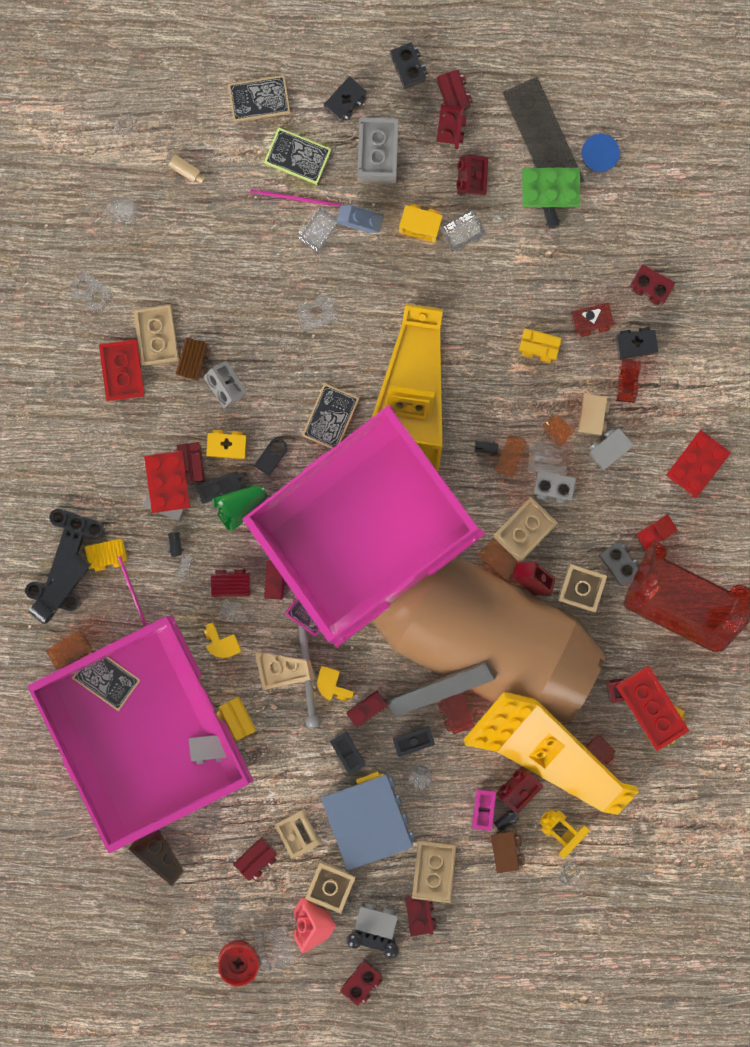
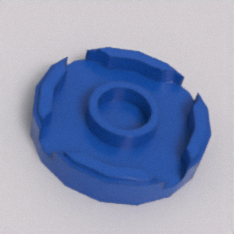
(600, 153)

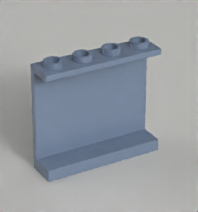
(368, 822)

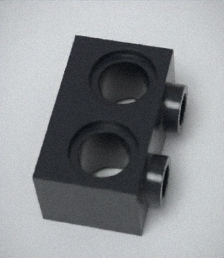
(404, 66)
(347, 752)

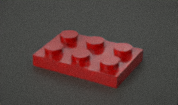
(121, 370)
(698, 463)
(167, 481)

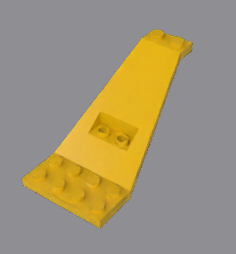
(416, 379)
(539, 742)

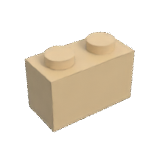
(592, 415)

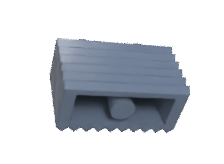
(360, 218)

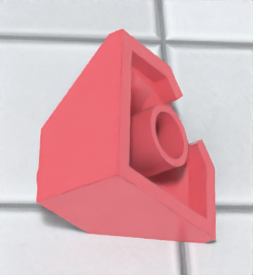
(313, 925)

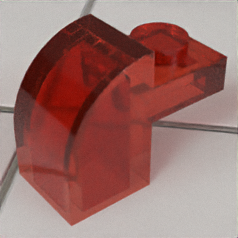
(628, 381)

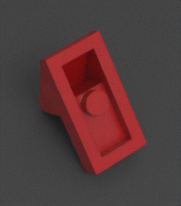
(657, 531)

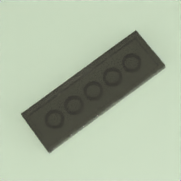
(539, 126)

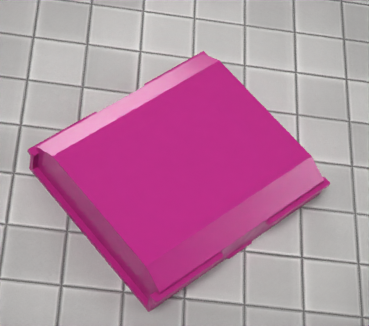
(362, 526)
(138, 761)

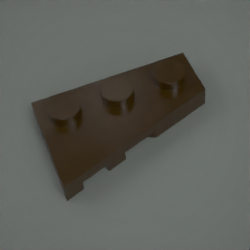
(158, 856)

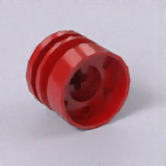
(246, 970)

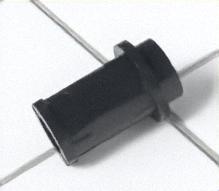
(551, 218)
(486, 447)
(175, 545)
(506, 820)

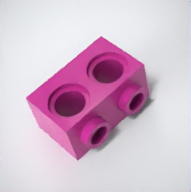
(483, 809)

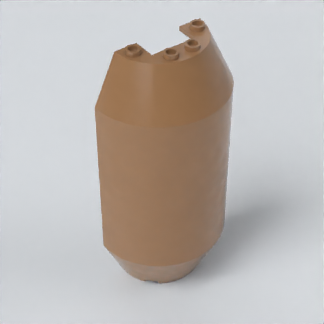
(477, 617)

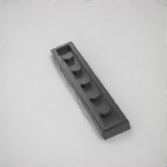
(441, 689)

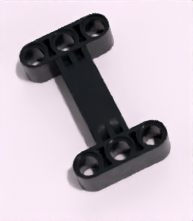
(68, 546)

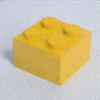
(420, 223)

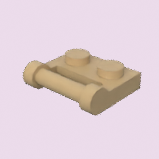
(292, 837)

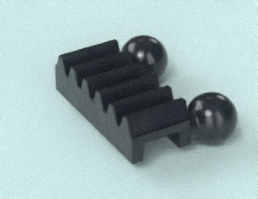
(356, 939)

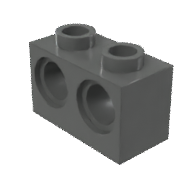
(615, 566)

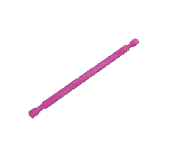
(295, 198)
(132, 591)

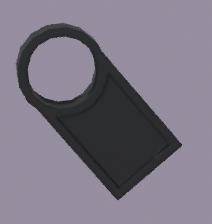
(268, 460)

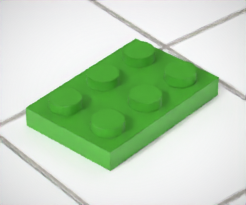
(550, 187)

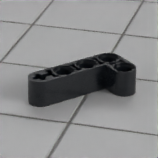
(60, 589)

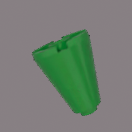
(238, 504)

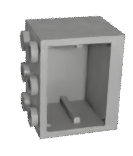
(377, 150)

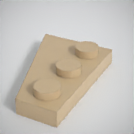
(282, 670)

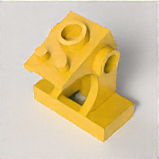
(570, 838)

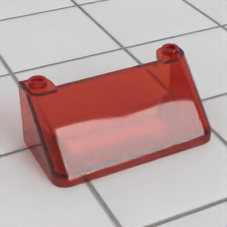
(687, 601)

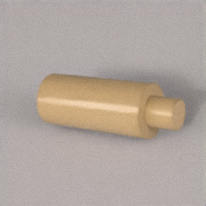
(186, 169)

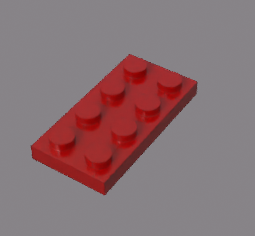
(652, 708)

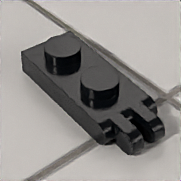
(221, 486)

